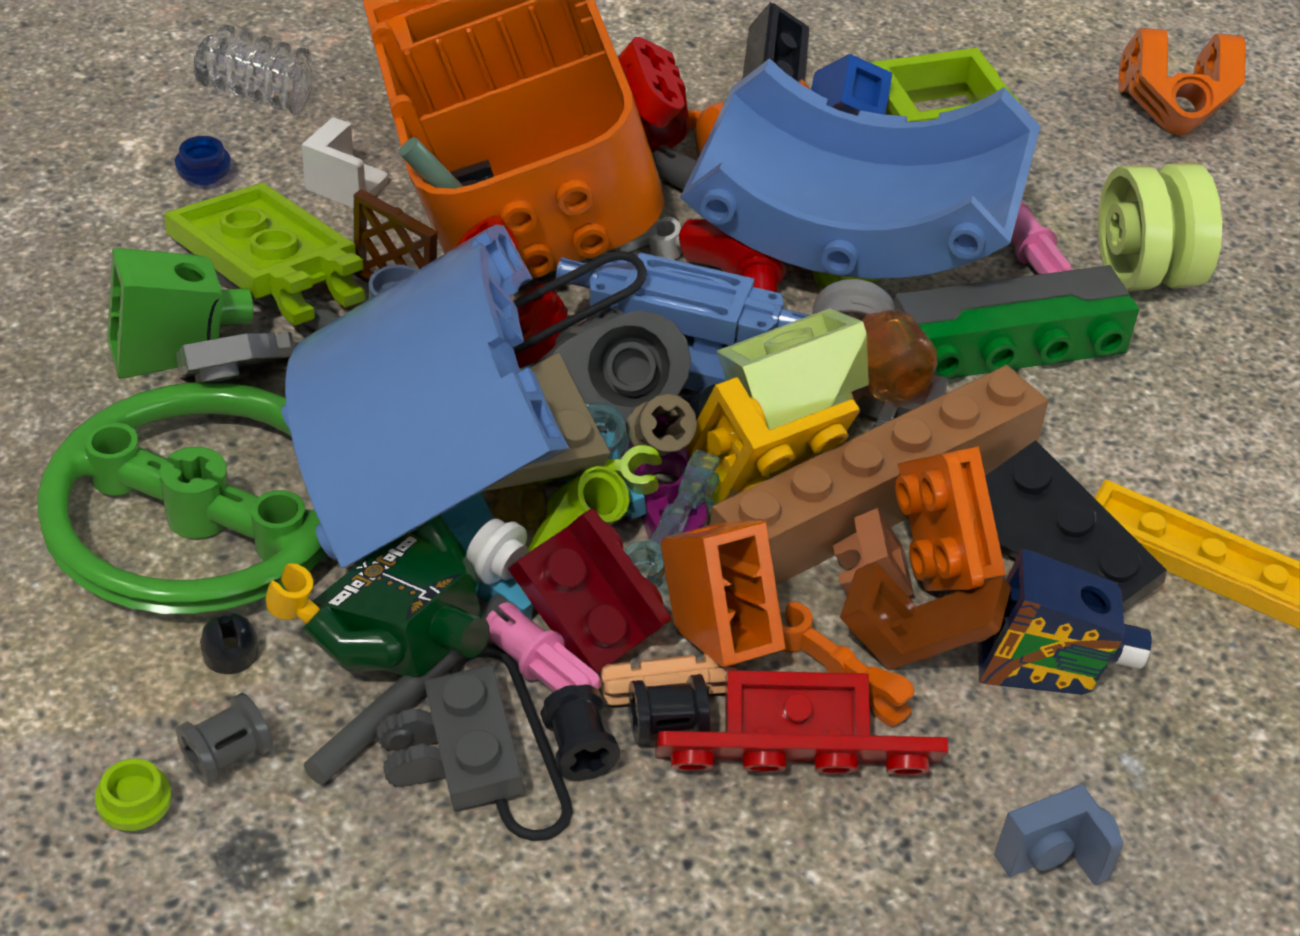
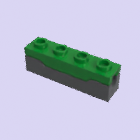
(1024, 320)

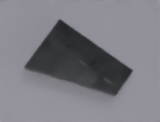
(1052, 514)

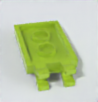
(269, 247)

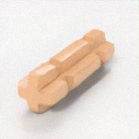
(662, 671)

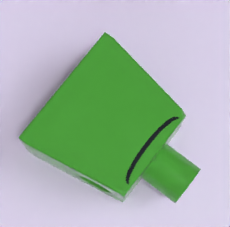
(165, 303)

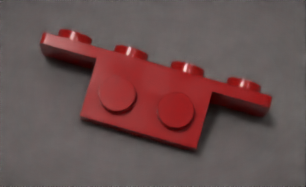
(801, 719)

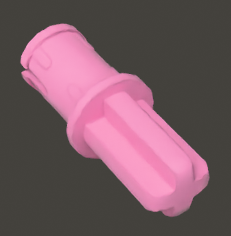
(1037, 244)
(538, 651)

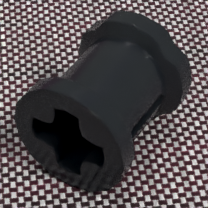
(668, 708)
(580, 733)

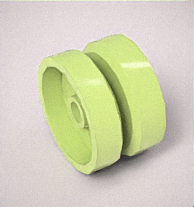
(1160, 225)

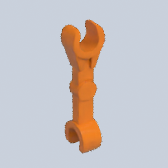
(886, 689)

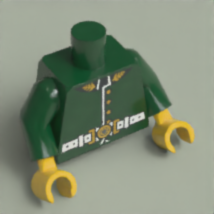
(393, 608)

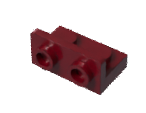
(591, 591)

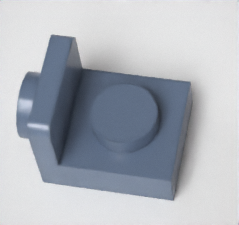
(1055, 828)

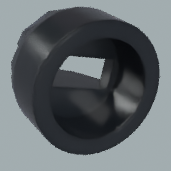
(232, 659)

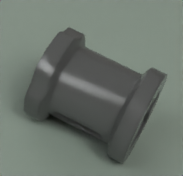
(224, 738)

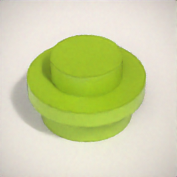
(132, 795)

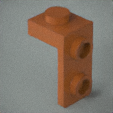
(908, 633)

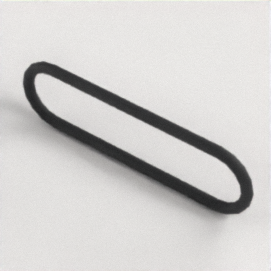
(591, 310)
(502, 806)

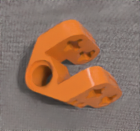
(1214, 81)

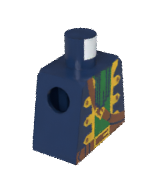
(1059, 630)

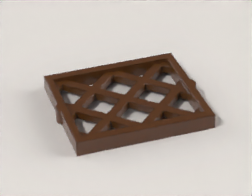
(363, 210)

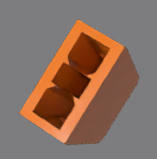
(721, 580)

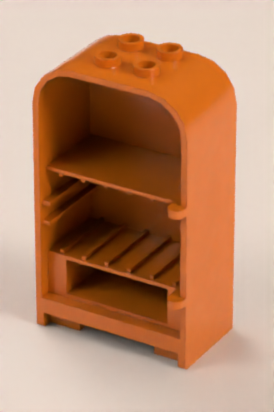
(539, 100)

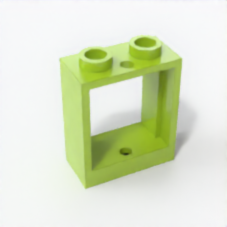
(938, 77)

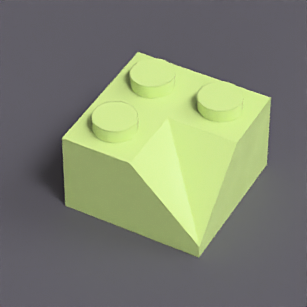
(801, 365)

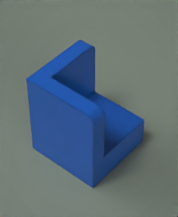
(853, 85)

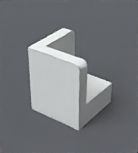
(333, 169)

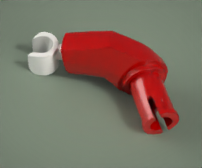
(709, 245)

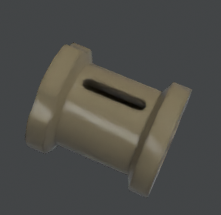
(678, 431)

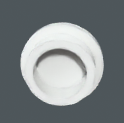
(496, 549)

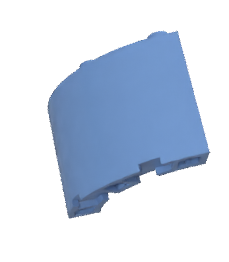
(864, 188)
(417, 399)

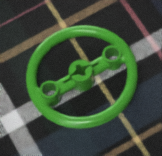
(194, 497)

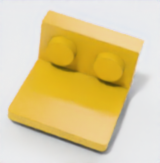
(749, 452)

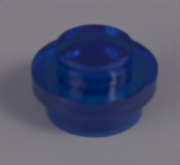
(202, 160)

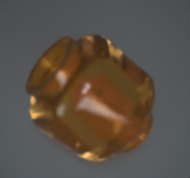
(898, 356)

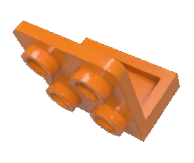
(949, 520)

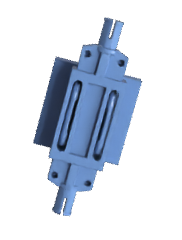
(704, 303)

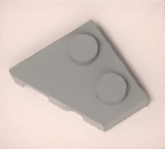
(221, 357)

